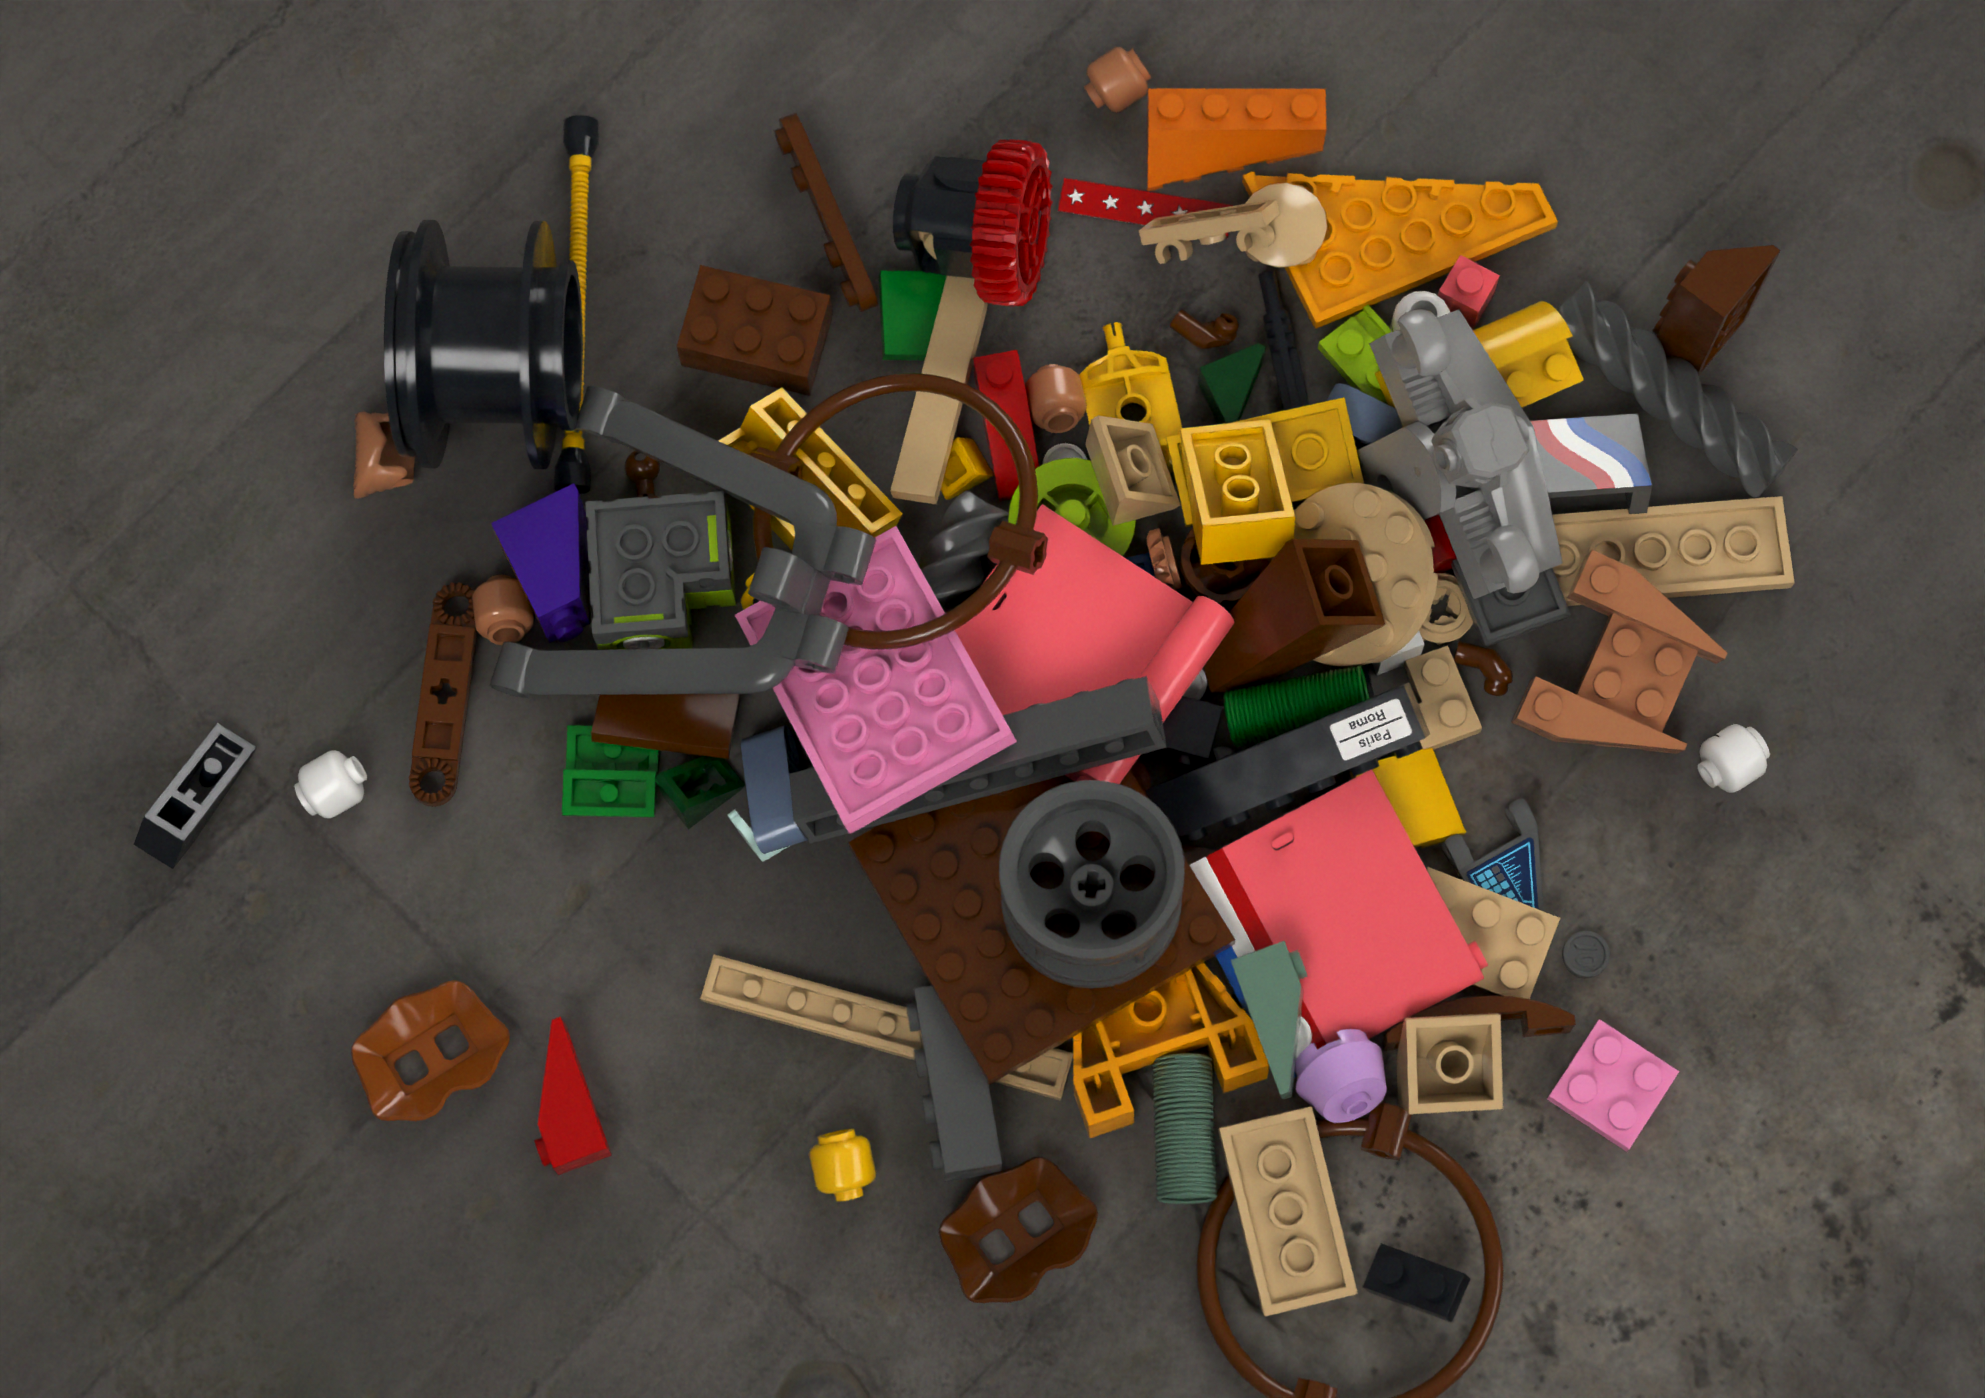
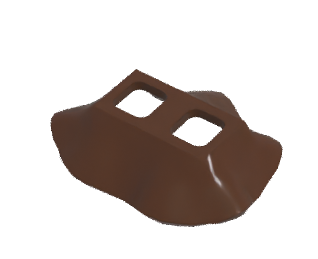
(994, 1205)

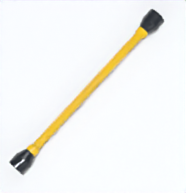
(580, 141)

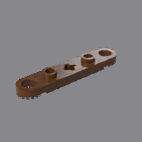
(442, 726)

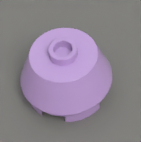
(1342, 1076)

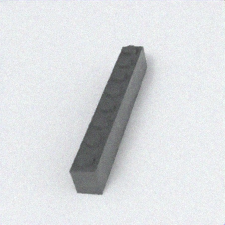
(1050, 743)

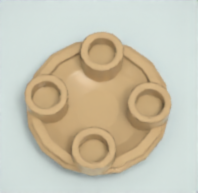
(1297, 229)

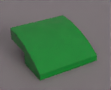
(608, 778)

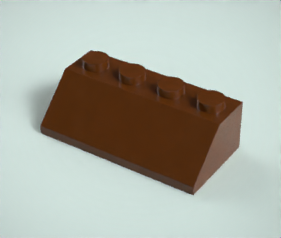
(1712, 301)

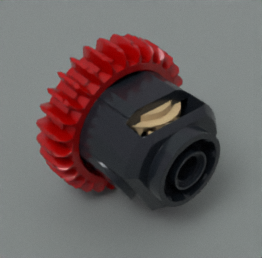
(980, 219)

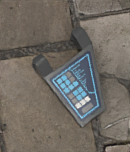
(1510, 869)

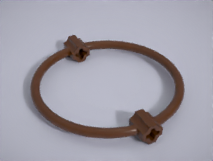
(1010, 544)
(1383, 1136)

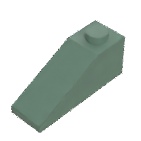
(1274, 1000)

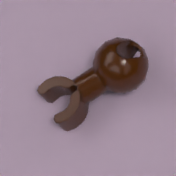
(643, 474)

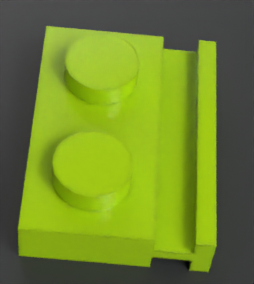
(1351, 353)

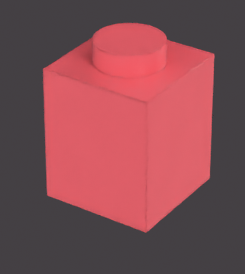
(1469, 289)

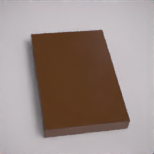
(668, 722)

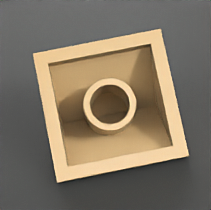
(1130, 469)

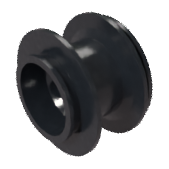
(480, 344)

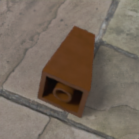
(1296, 610)

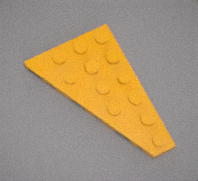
(1403, 234)

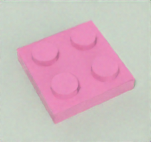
(1613, 1085)

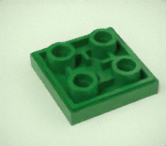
(908, 312)

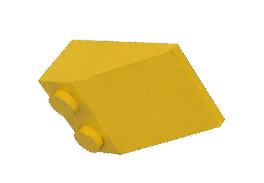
(1236, 491)

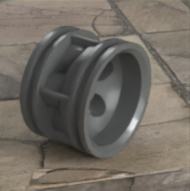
(1049, 832)

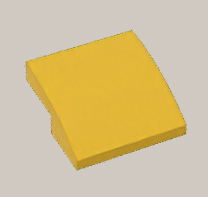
(1419, 797)

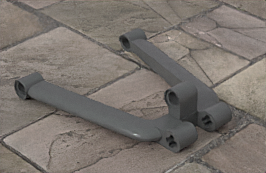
(785, 580)

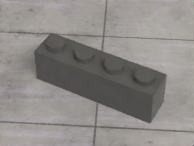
(957, 1093)

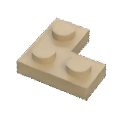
(1442, 698)

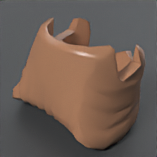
(377, 460)

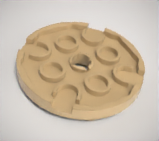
(1396, 555)

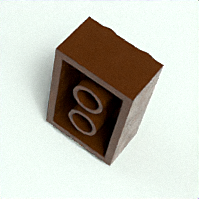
(755, 330)

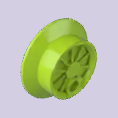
(1074, 493)

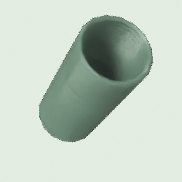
(1184, 1144)

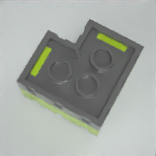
(655, 566)

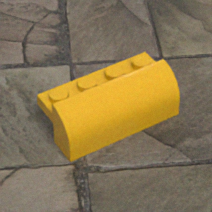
(1528, 353)
(854, 495)

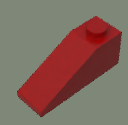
(1002, 381)
(567, 1112)

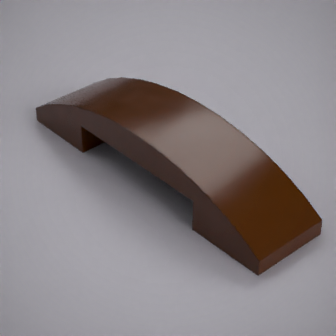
(1535, 1016)

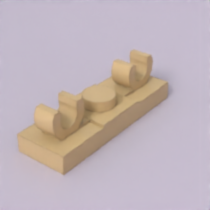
(1210, 228)

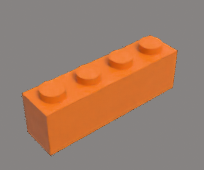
(1226, 129)

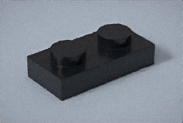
(1416, 1282)

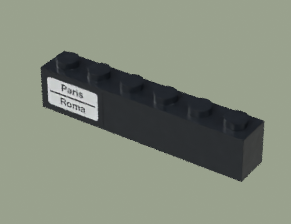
(1291, 761)

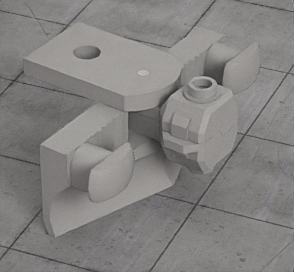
(1463, 452)

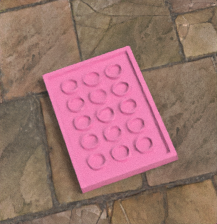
(887, 716)

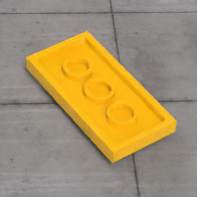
(1313, 448)

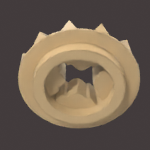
(1447, 628)

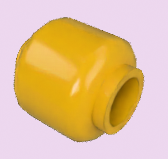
(842, 1164)

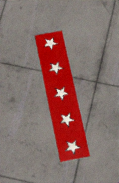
(1125, 203)

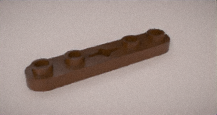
(840, 248)

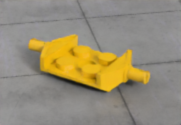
(1128, 378)

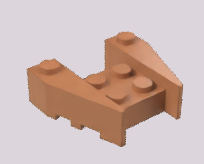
(1631, 672)

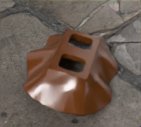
(412, 1026)

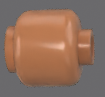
(1117, 79)
(1055, 398)
(502, 610)

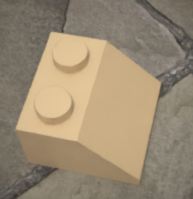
(1450, 1064)

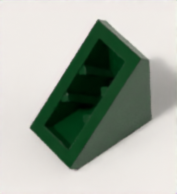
(1230, 381)
(698, 787)

